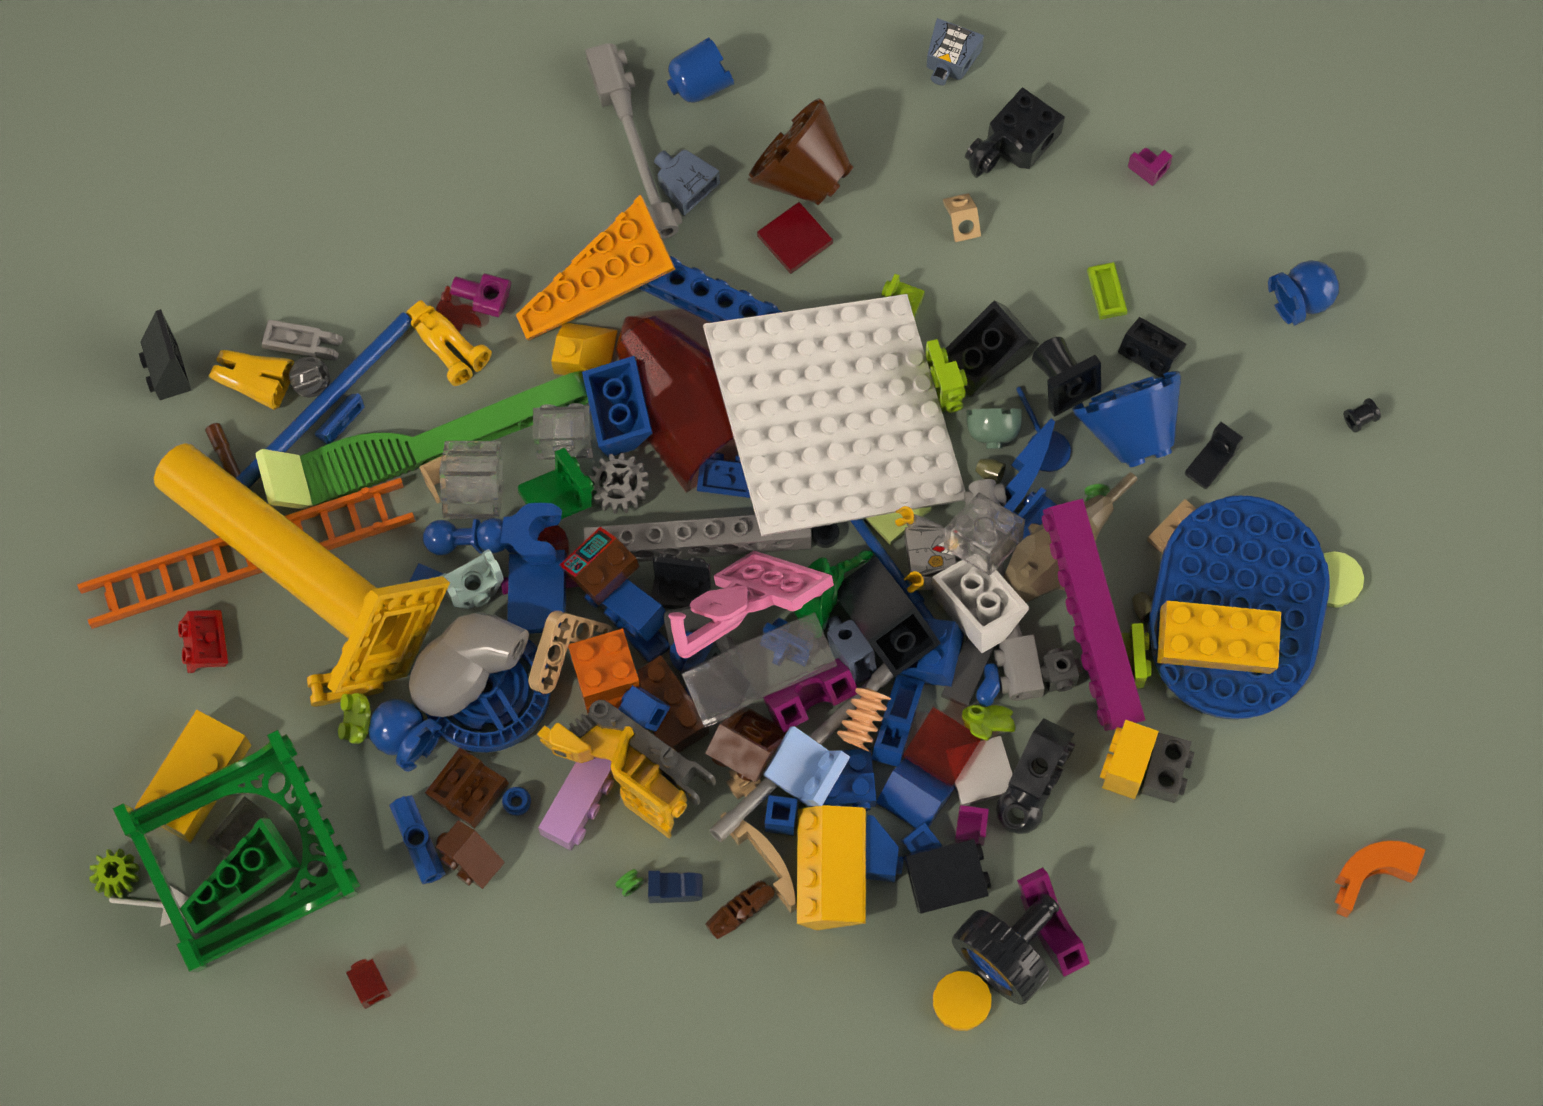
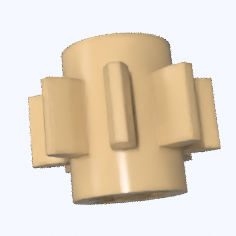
(739, 786)

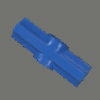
(410, 824)

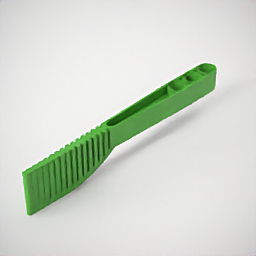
(375, 457)

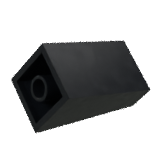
(886, 616)

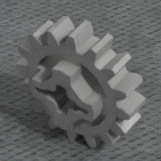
(622, 472)

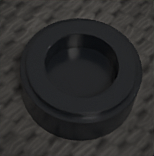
(825, 535)

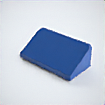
(340, 418)

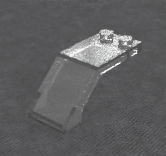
(758, 668)

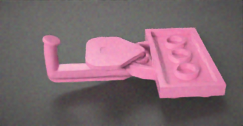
(748, 587)

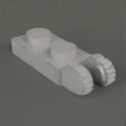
(300, 340)

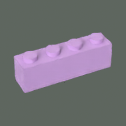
(577, 802)

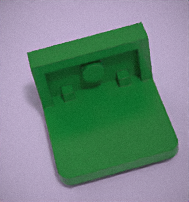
(562, 487)

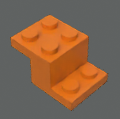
(604, 668)

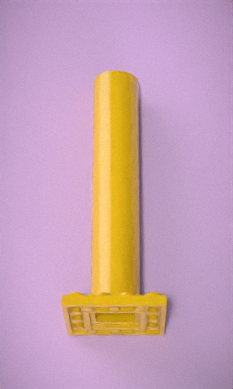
(381, 623)

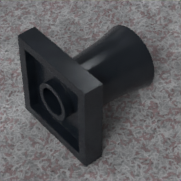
(1067, 381)

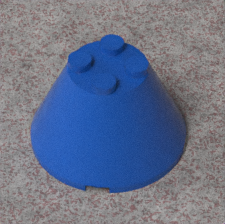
(1135, 418)

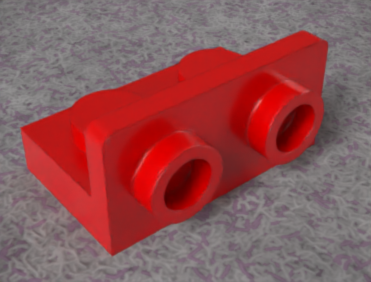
(203, 639)

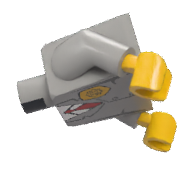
(924, 549)

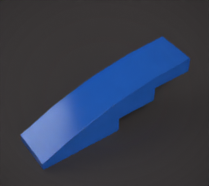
(1028, 466)

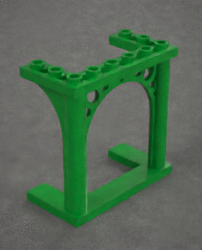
(269, 760)

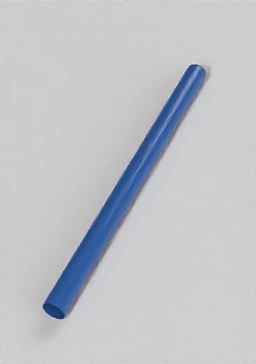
(331, 394)

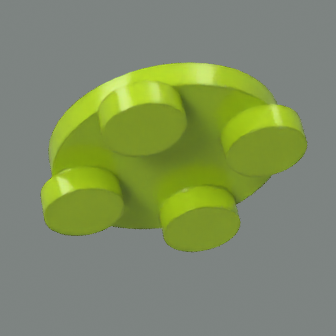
(355, 719)

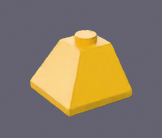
(582, 348)

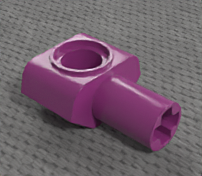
(479, 291)

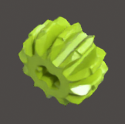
(122, 864)

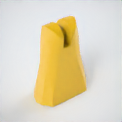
(255, 376)

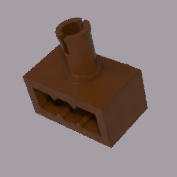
(468, 854)

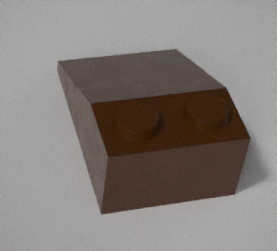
(745, 743)

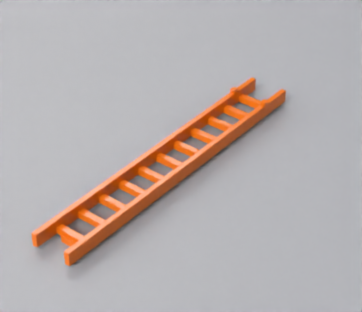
(215, 545)

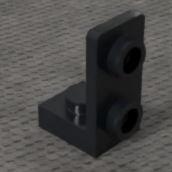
(1214, 456)

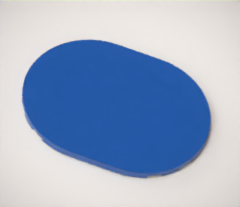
(1252, 558)

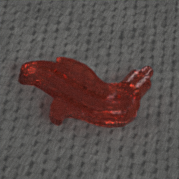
(457, 314)

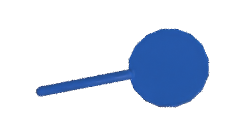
(1059, 447)

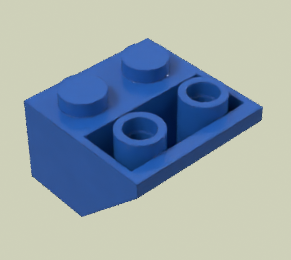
(940, 663)

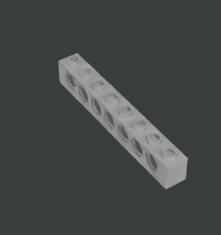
(703, 538)

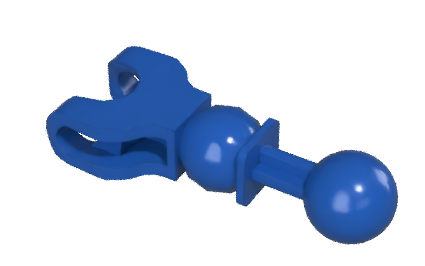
(514, 533)

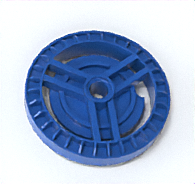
(499, 707)

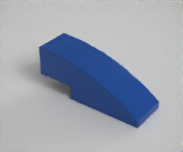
(897, 720)

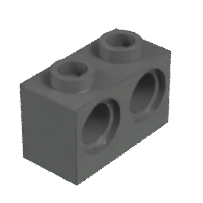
(1162, 766)

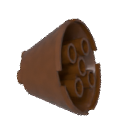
(805, 159)

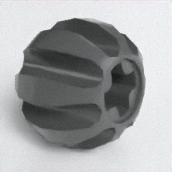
(309, 377)

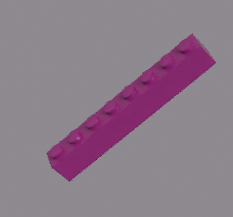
(1093, 614)

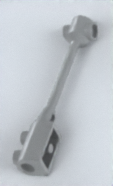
(615, 88)
(1017, 652)

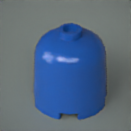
(698, 72)

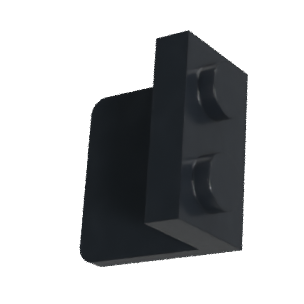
(679, 580)

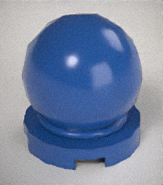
(1306, 290)
(401, 731)

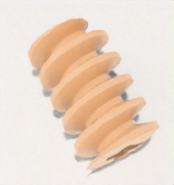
(863, 717)

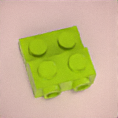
(946, 376)

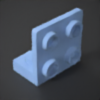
(805, 767)

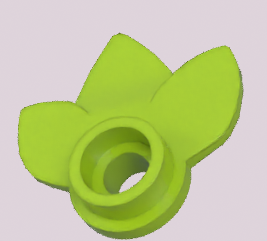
(985, 720)

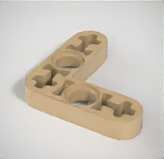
(564, 635)

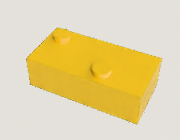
(199, 751)

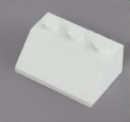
(979, 603)

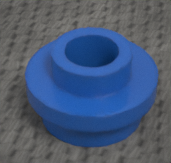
(516, 792)

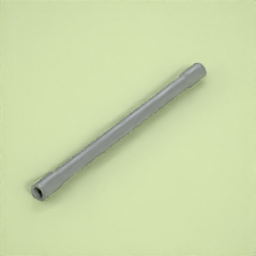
(732, 819)

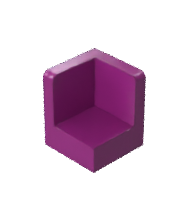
(1150, 166)
(972, 824)

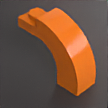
(1382, 857)

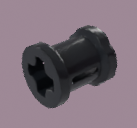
(1362, 415)

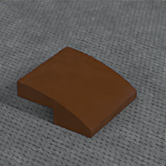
(467, 788)

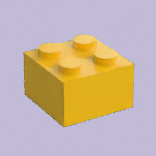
(1131, 755)

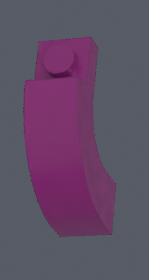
(1057, 936)

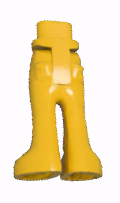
(436, 331)

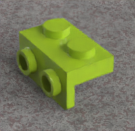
(1135, 644)

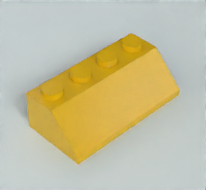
(831, 867)

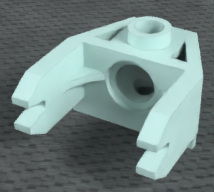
(481, 570)

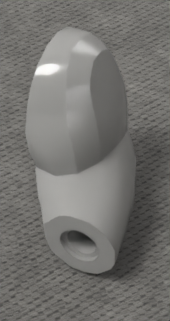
(458, 662)

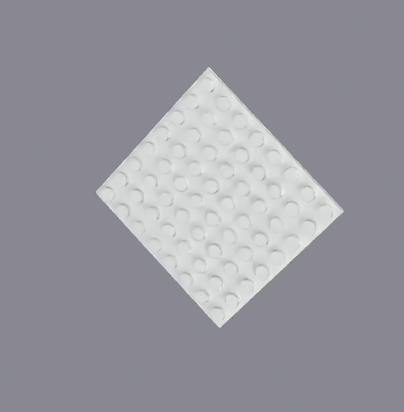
(834, 413)

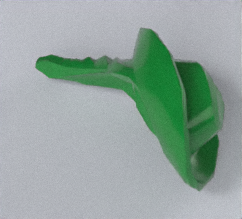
(825, 603)

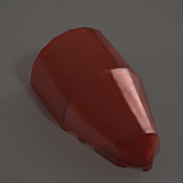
(679, 394)

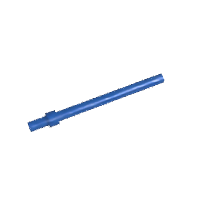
(873, 543)

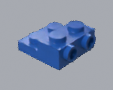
(855, 783)

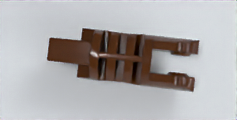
(740, 909)

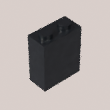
(947, 875)

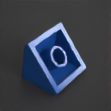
(914, 794)

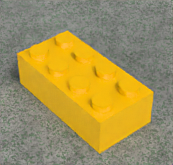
(1219, 637)

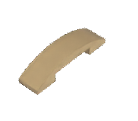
(782, 887)

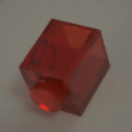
(368, 982)

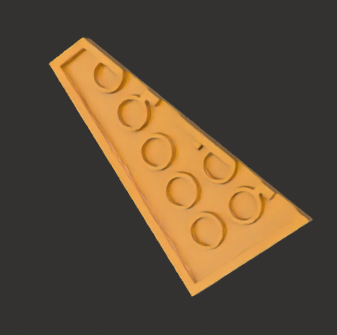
(607, 268)

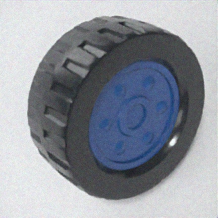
(1003, 952)

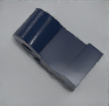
(674, 887)

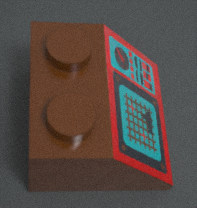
(600, 565)

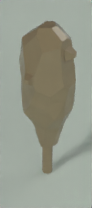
(1033, 569)

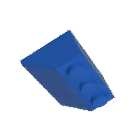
(617, 406)

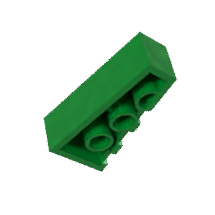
(247, 872)

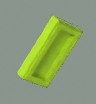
(1107, 291)

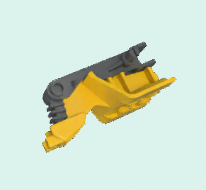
(647, 769)

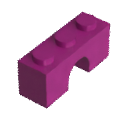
(790, 704)

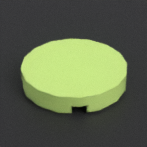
(1345, 579)

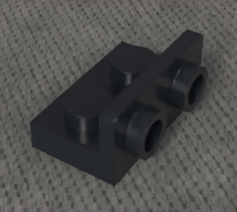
(1151, 347)

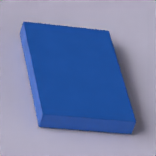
(535, 592)

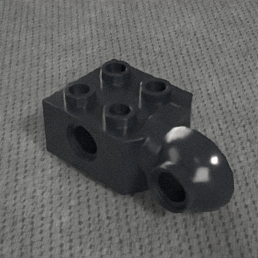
(1017, 134)
(1035, 777)

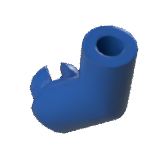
(990, 686)

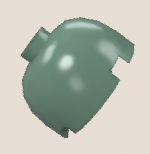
(994, 425)

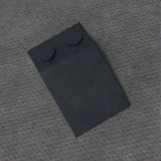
(990, 347)
(163, 359)

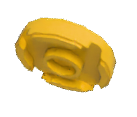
(962, 1000)

